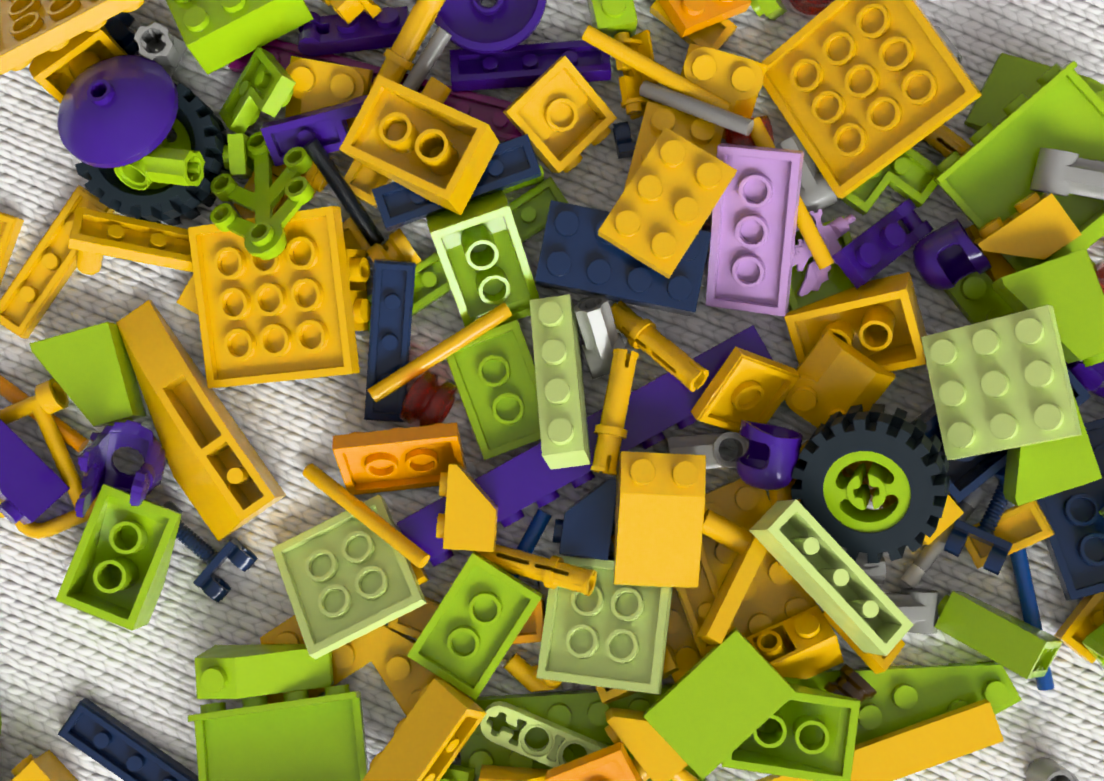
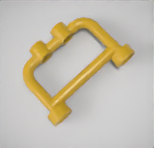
(47, 400)

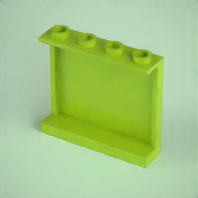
(1003, 158)
(283, 740)

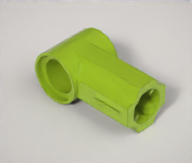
(164, 166)

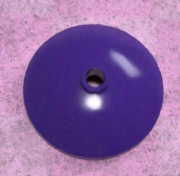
(490, 28)
(117, 111)

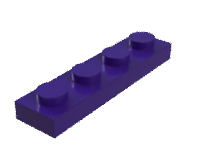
(524, 65)

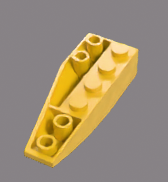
(196, 430)

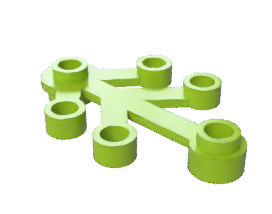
(267, 235)

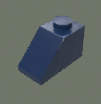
(588, 523)

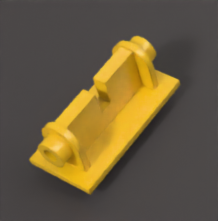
(633, 79)

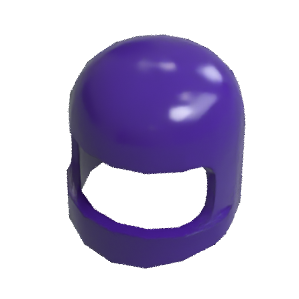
(948, 256)
(771, 453)

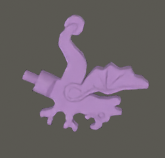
(830, 233)

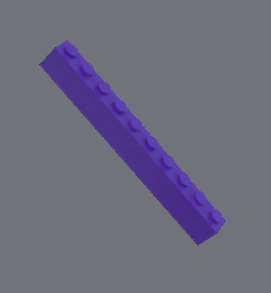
(530, 479)

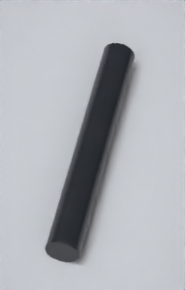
(343, 191)

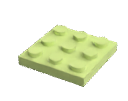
(1001, 384)
(345, 580)
(607, 637)

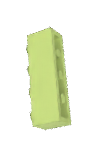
(559, 383)
(831, 577)

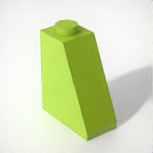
(1074, 293)
(94, 373)
(1049, 467)
(997, 634)

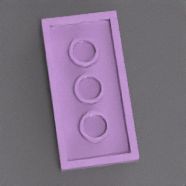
(755, 230)

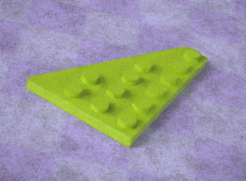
(921, 692)

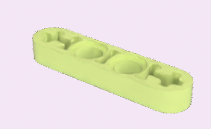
(558, 735)

